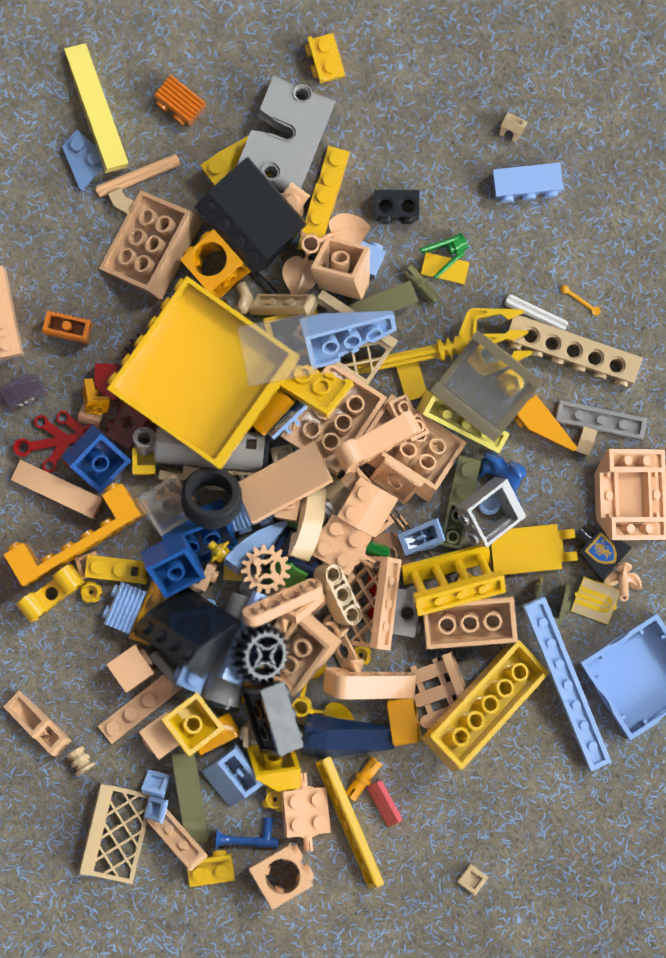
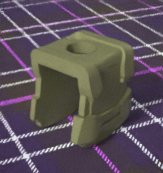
(564, 604)

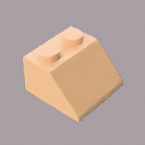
(367, 507)

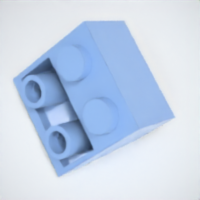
(232, 775)

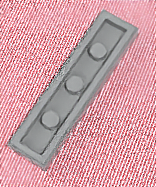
(601, 419)

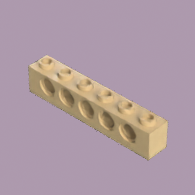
(629, 362)

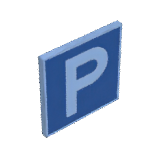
(290, 416)

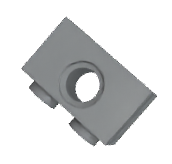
(401, 626)

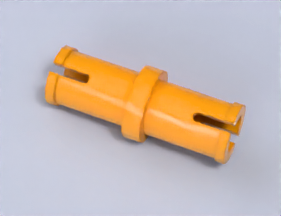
(363, 778)

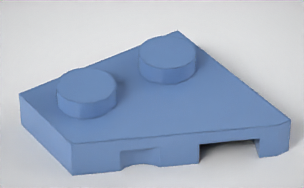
(82, 158)

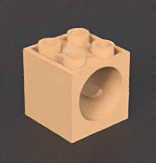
(277, 894)

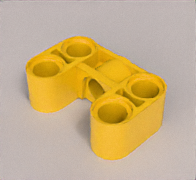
(37, 603)

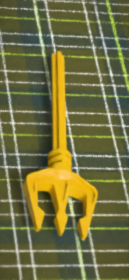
(441, 350)

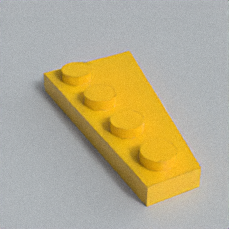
(318, 391)

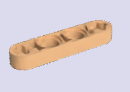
(261, 613)

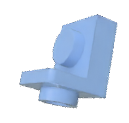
(189, 680)

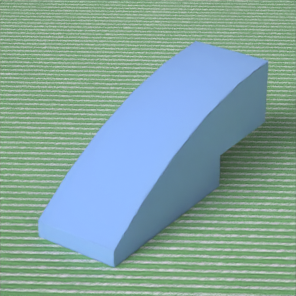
(267, 536)

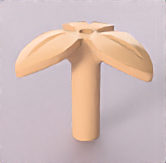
(625, 579)

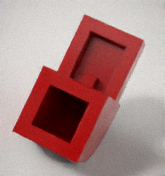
(101, 376)

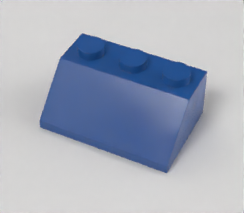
(200, 537)

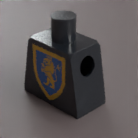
(600, 551)

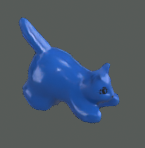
(496, 466)

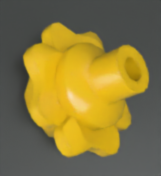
(219, 551)

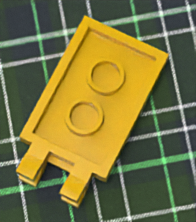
(531, 549)

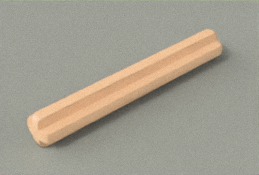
(138, 175)

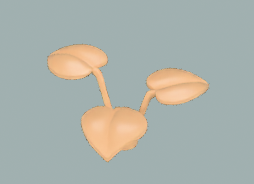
(298, 271)

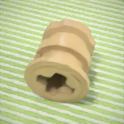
(80, 760)

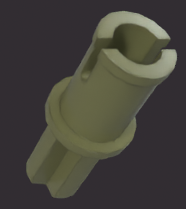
(421, 285)

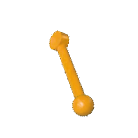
(595, 310)

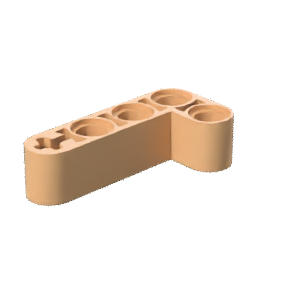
(378, 441)
(368, 685)

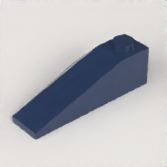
(342, 737)

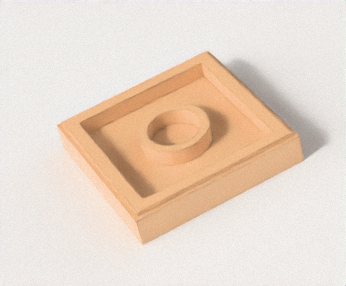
(396, 479)

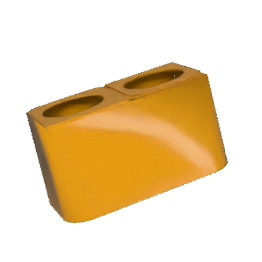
(403, 721)
(230, 732)

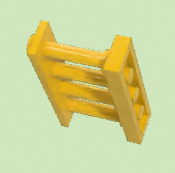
(458, 592)

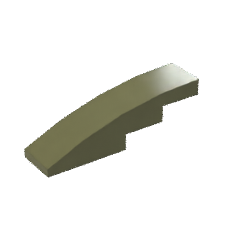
(388, 300)
(190, 797)

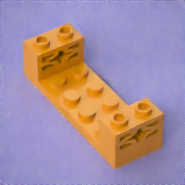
(30, 570)

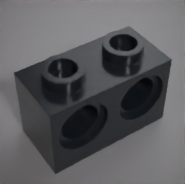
(396, 199)

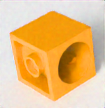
(224, 281)

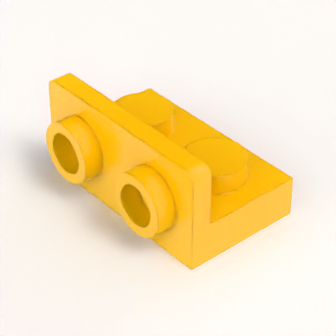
(325, 57)
(213, 870)

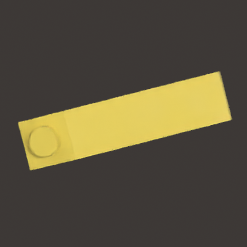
(442, 413)

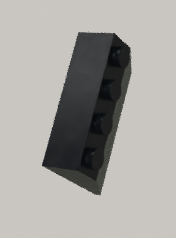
(251, 215)
(188, 630)

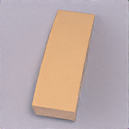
(37, 724)

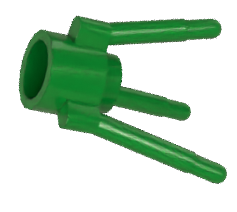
(454, 244)

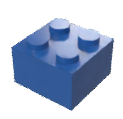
(96, 458)
(173, 565)

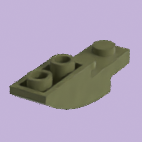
(462, 487)

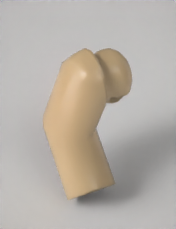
(245, 298)

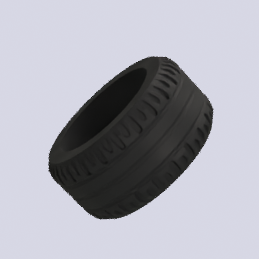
(214, 477)

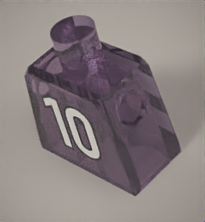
(22, 392)

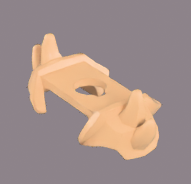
(348, 663)

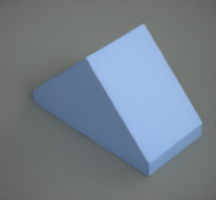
(422, 537)

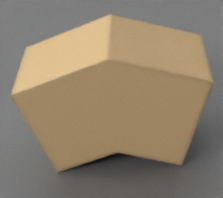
(120, 201)
(586, 440)

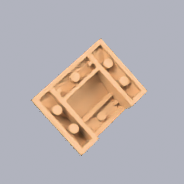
(629, 494)

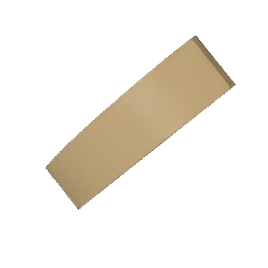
(309, 526)

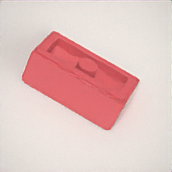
(384, 803)

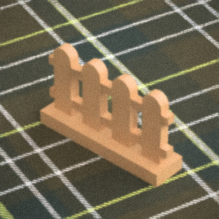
(445, 690)

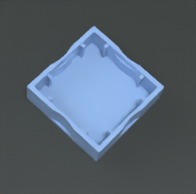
(632, 676)

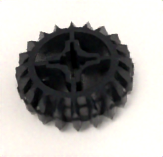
(252, 654)

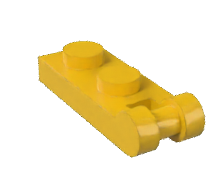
(115, 569)

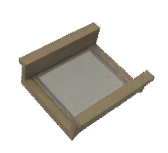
(486, 386)

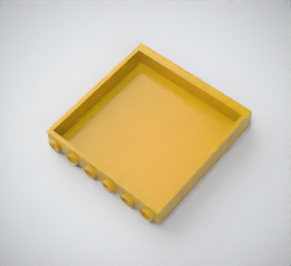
(194, 374)

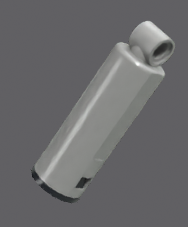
(249, 456)
(216, 690)

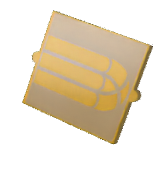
(595, 600)

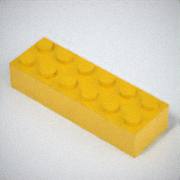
(485, 706)

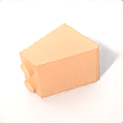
(342, 268)

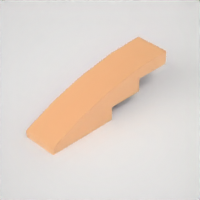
(57, 489)

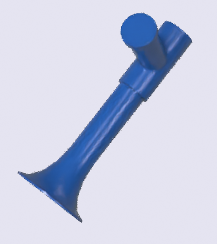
(262, 842)

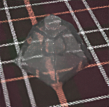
(162, 505)

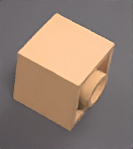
(132, 667)
(158, 738)

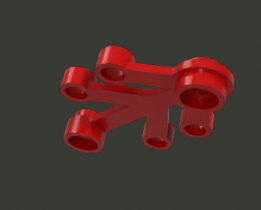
(60, 440)

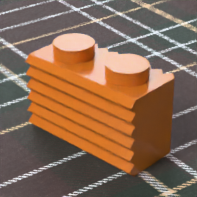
(180, 101)
(67, 327)

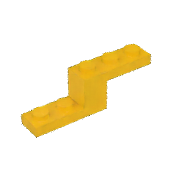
(325, 193)

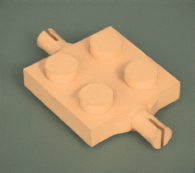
(343, 545)
(305, 812)

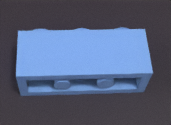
(527, 182)

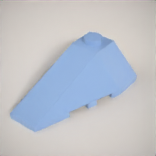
(342, 333)

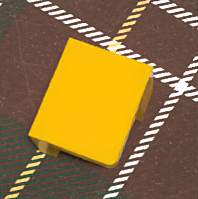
(143, 464)

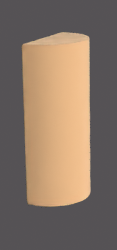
(472, 624)

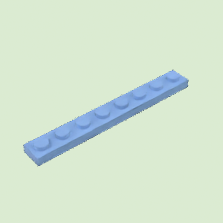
(566, 683)

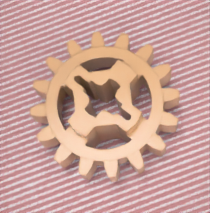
(257, 562)

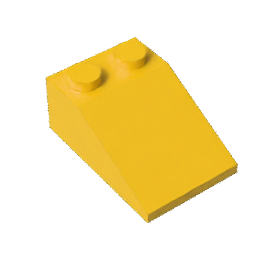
(224, 161)

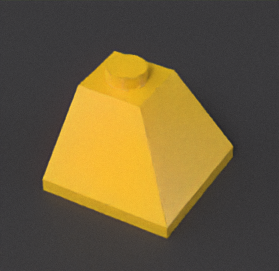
(192, 724)
(275, 771)

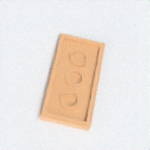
(284, 482)

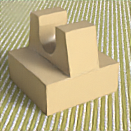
(513, 124)

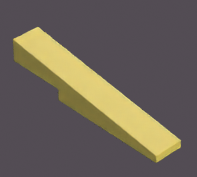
(96, 108)

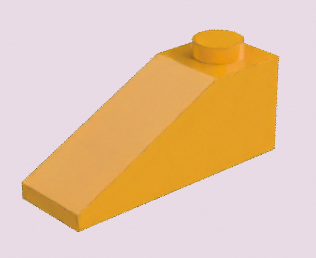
(539, 421)

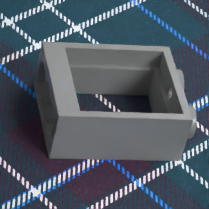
(508, 503)

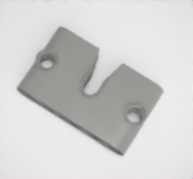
(299, 119)

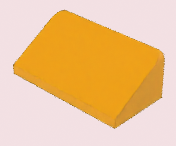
(273, 412)

